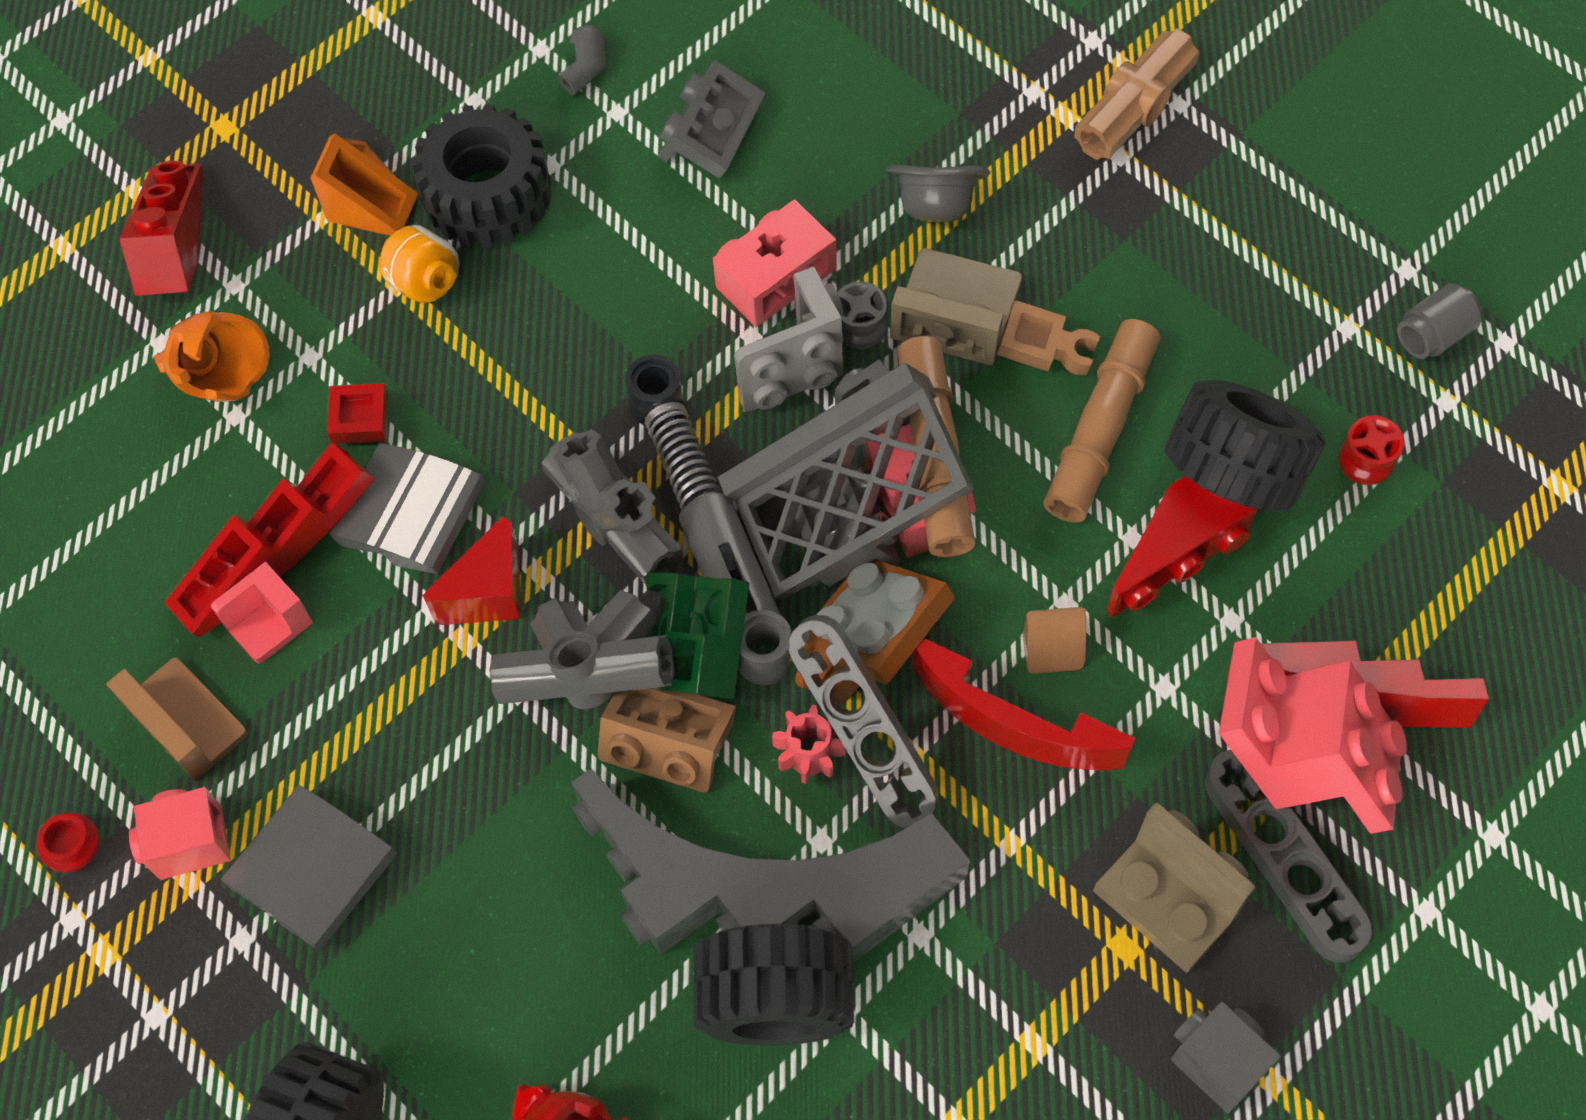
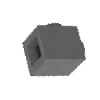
(1223, 1053)

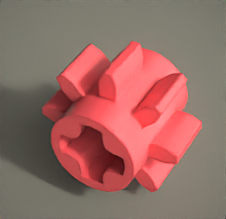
(810, 761)

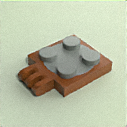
(885, 618)

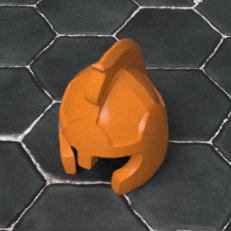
(215, 356)

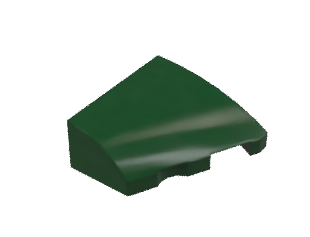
(704, 628)

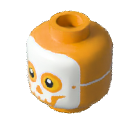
(416, 261)

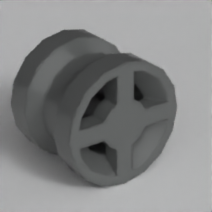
(858, 301)

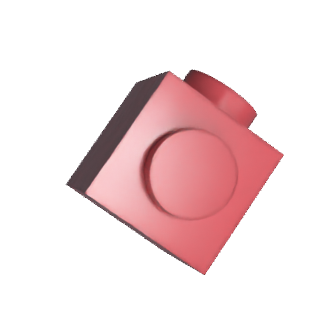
(179, 833)

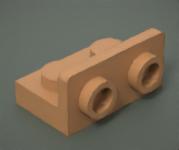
(665, 735)

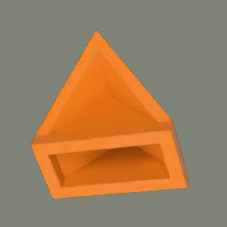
(360, 188)

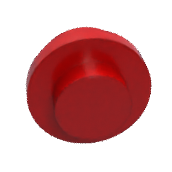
(68, 842)

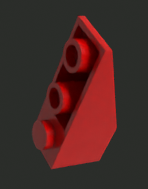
(164, 229)
(1178, 540)

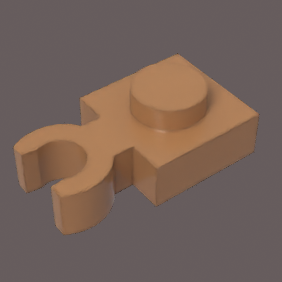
(1037, 338)

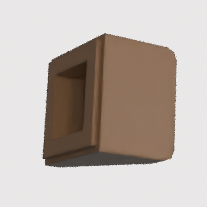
(1055, 640)

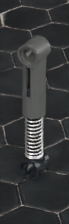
(708, 516)

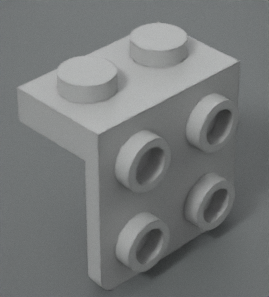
(796, 357)

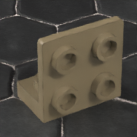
(957, 303)
(1175, 887)

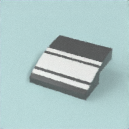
(410, 508)

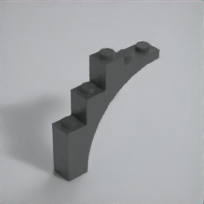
(683, 886)

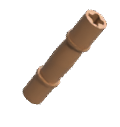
(1102, 421)
(950, 528)

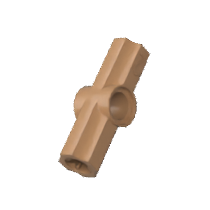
(1136, 94)

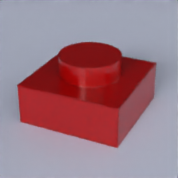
(358, 413)

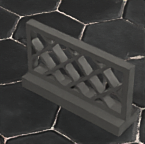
(832, 437)

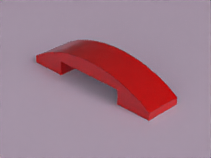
(1087, 746)

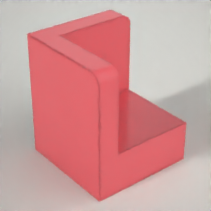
(262, 613)

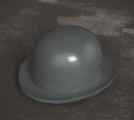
(937, 192)

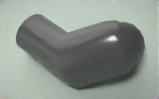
(589, 62)

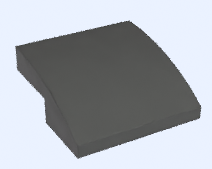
(309, 867)

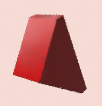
(481, 583)

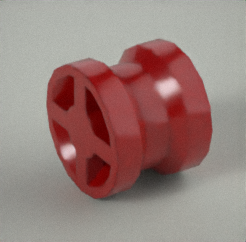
(1380, 438)

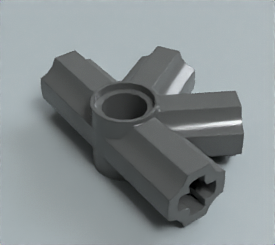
(611, 504)
(585, 660)

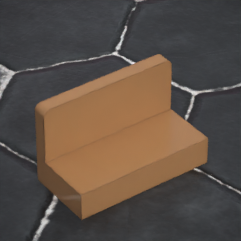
(181, 716)

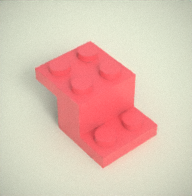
(1313, 735)

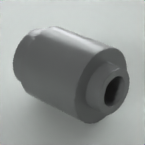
(1439, 321)

